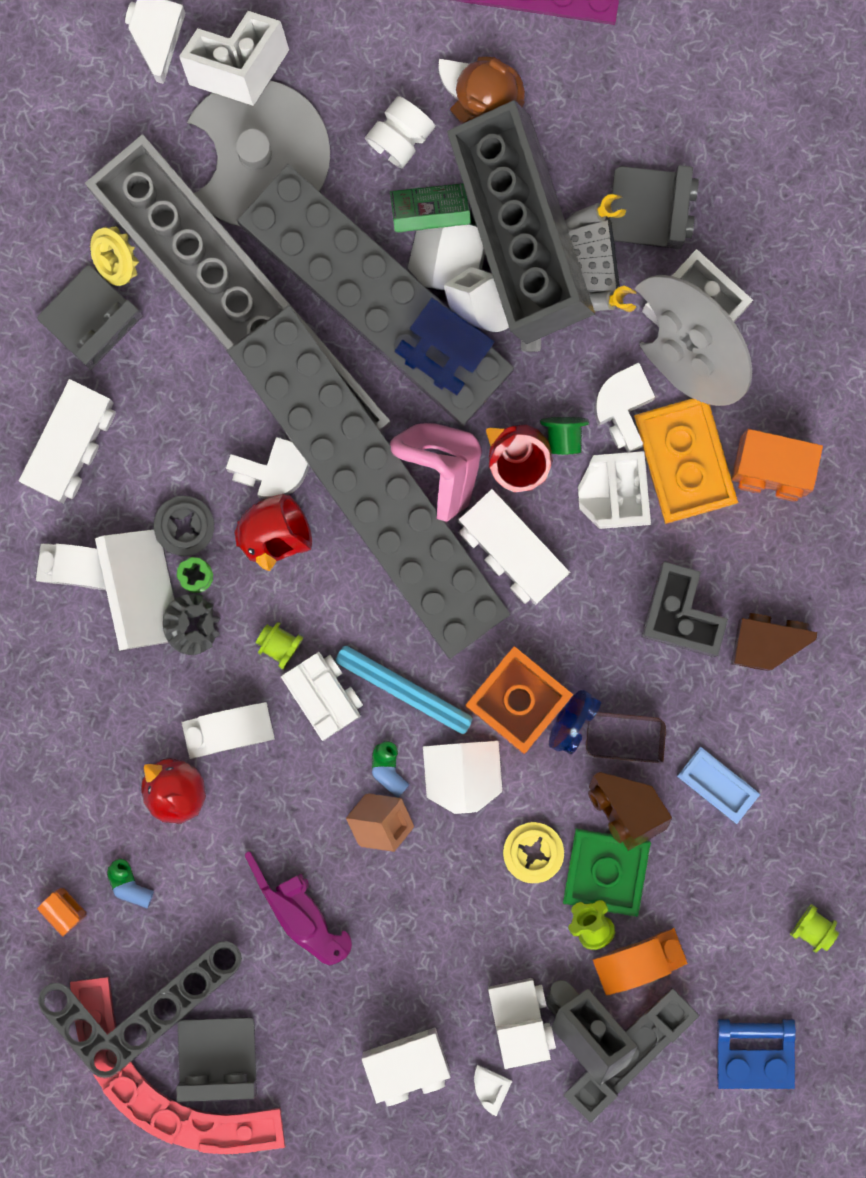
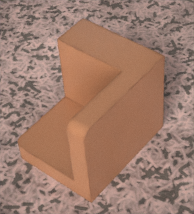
(380, 822)

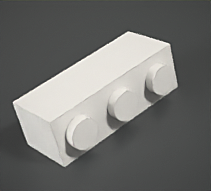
(68, 442)
(512, 548)

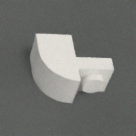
(476, 300)
(618, 397)
(281, 475)
(70, 566)
(228, 730)

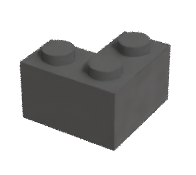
(673, 620)

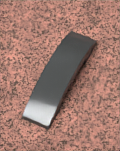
(651, 1034)

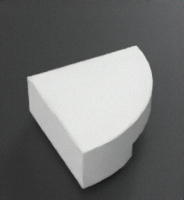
(449, 73)
(490, 1088)

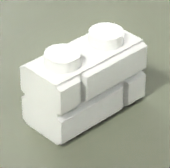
(322, 696)

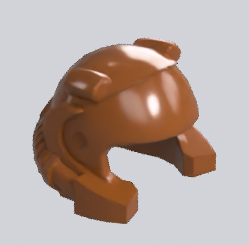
(485, 87)

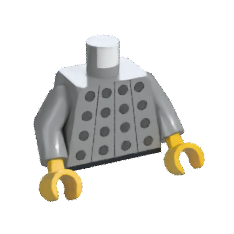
(597, 256)

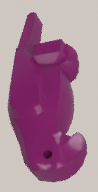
(302, 917)

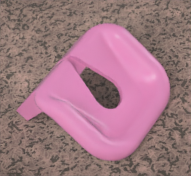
(456, 473)

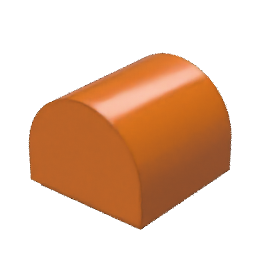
(62, 911)

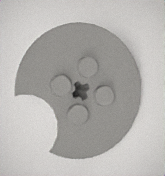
(258, 145)
(696, 342)

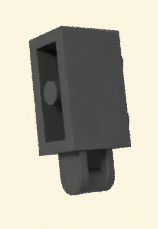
(589, 1031)

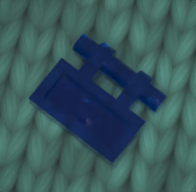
(452, 337)

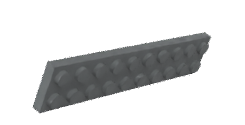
(368, 481)

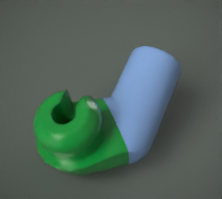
(385, 768)
(124, 884)

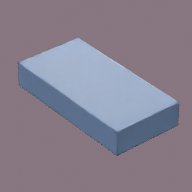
(718, 785)

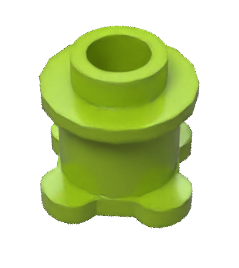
(278, 644)
(591, 925)
(815, 930)

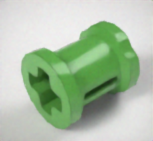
(190, 564)

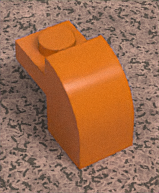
(640, 962)

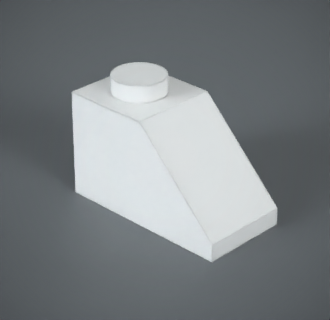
(155, 31)

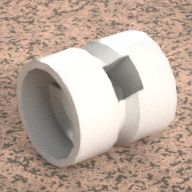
(400, 131)

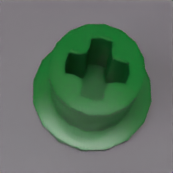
(565, 434)

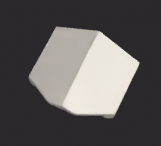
(444, 254)
(615, 490)
(463, 775)

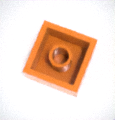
(776, 464)
(519, 700)

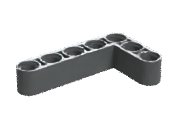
(143, 1016)

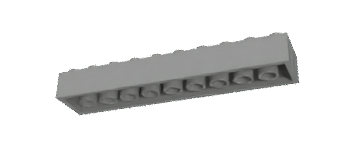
(196, 252)

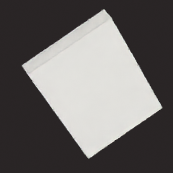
(135, 586)

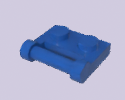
(756, 1066)

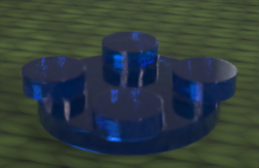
(570, 720)

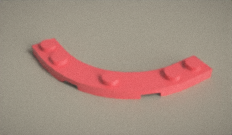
(157, 1112)

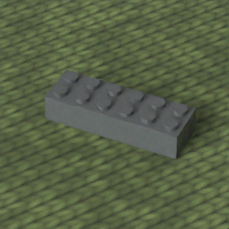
(520, 223)

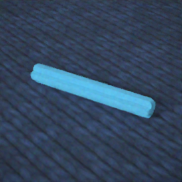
(404, 689)

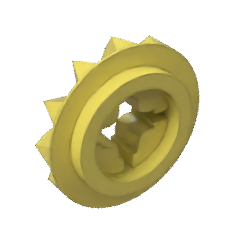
(114, 267)
(540, 869)

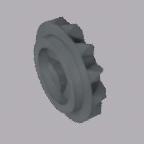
(201, 523)
(176, 623)

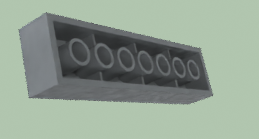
(359, 284)

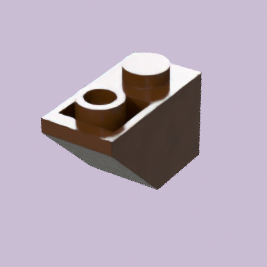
(767, 644)
(630, 807)

